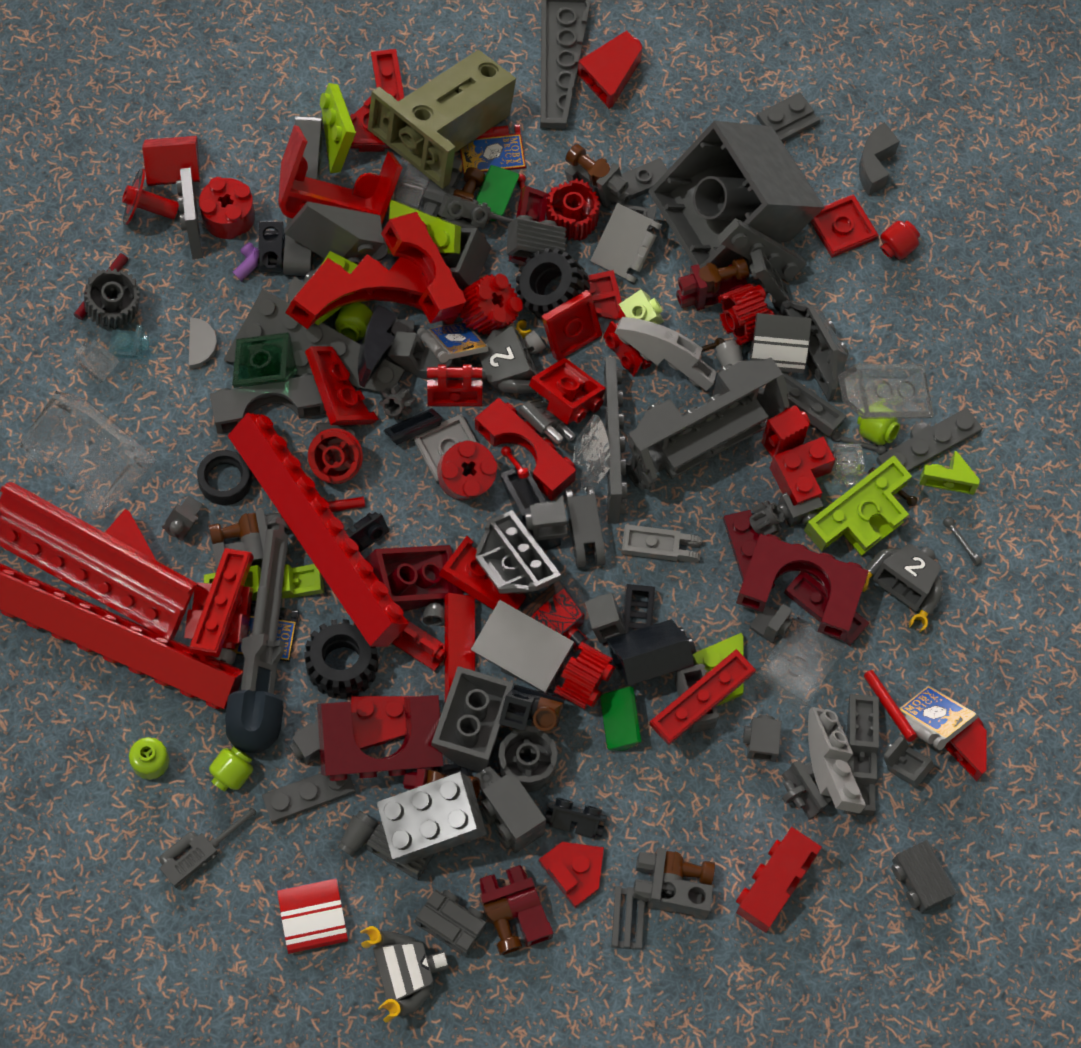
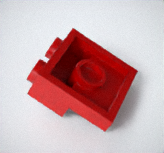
(569, 391)
(239, 624)

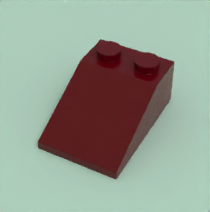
(413, 574)

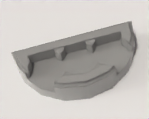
(201, 343)

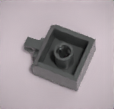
(510, 809)

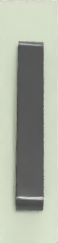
(297, 256)

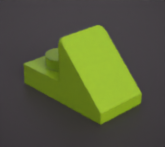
(956, 478)

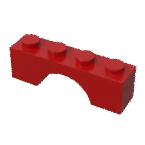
(409, 239)
(502, 425)

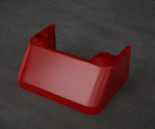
(369, 195)

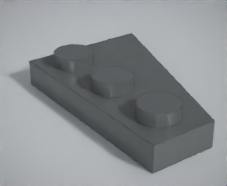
(188, 206)

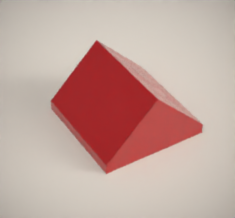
(167, 156)

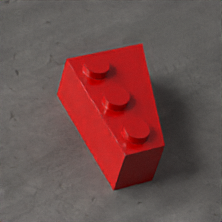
(777, 879)

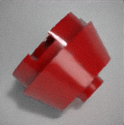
(335, 456)

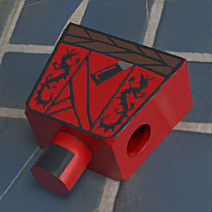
(559, 612)

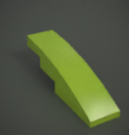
(296, 581)

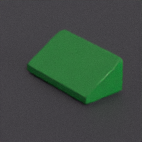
(497, 189)
(620, 719)

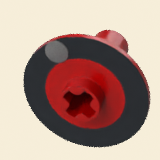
(135, 198)

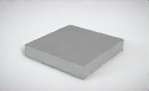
(438, 440)

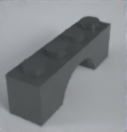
(297, 394)

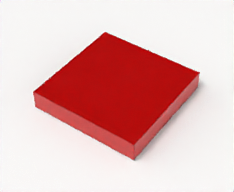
(843, 226)
(572, 325)

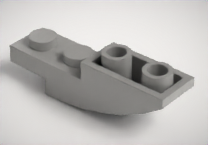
(660, 343)
(830, 758)

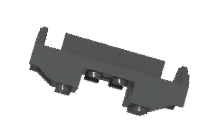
(729, 417)

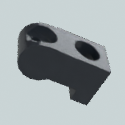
(271, 246)

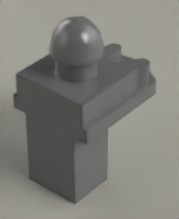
(182, 518)

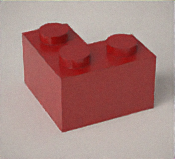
(799, 467)

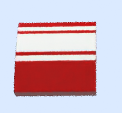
(312, 916)

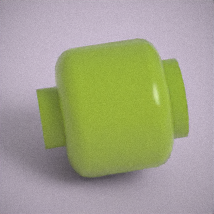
(353, 320)
(879, 430)
(145, 765)
(231, 769)

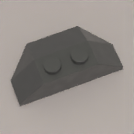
(825, 352)
(514, 557)

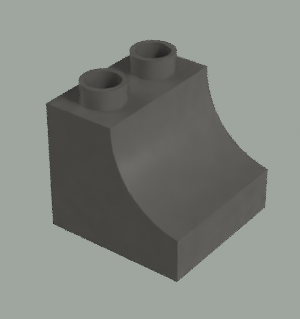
(733, 175)

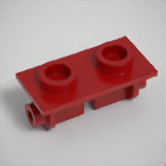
(628, 355)
(421, 646)

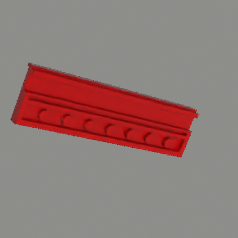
(93, 561)

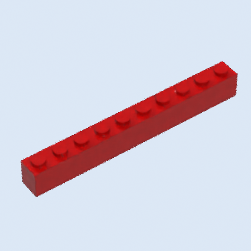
(318, 530)
(117, 638)

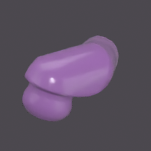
(250, 262)

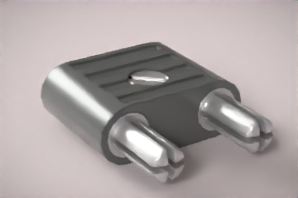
(545, 422)

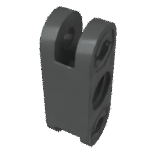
(584, 526)

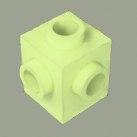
(642, 307)

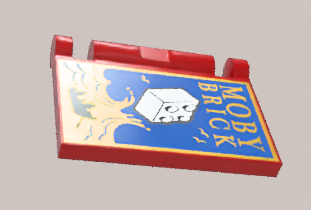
(495, 148)

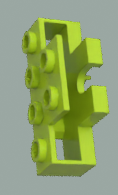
(865, 511)

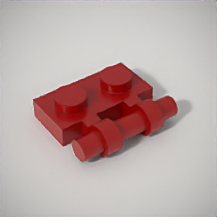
(454, 392)

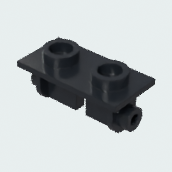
(368, 530)
(565, 813)

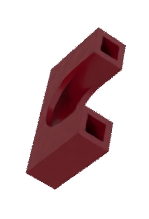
(840, 579)
(342, 755)

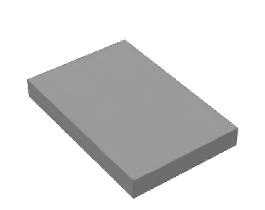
(523, 646)

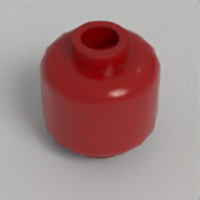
(899, 240)

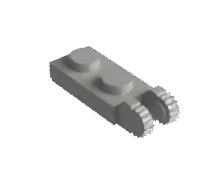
(659, 543)

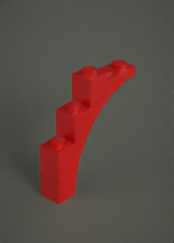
(369, 281)

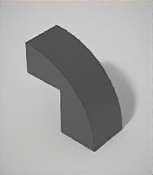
(878, 147)
(414, 357)

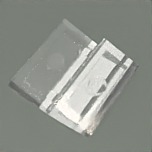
(592, 452)

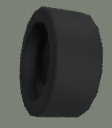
(224, 497)

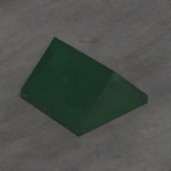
(263, 360)

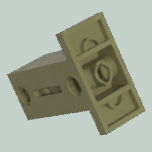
(443, 114)

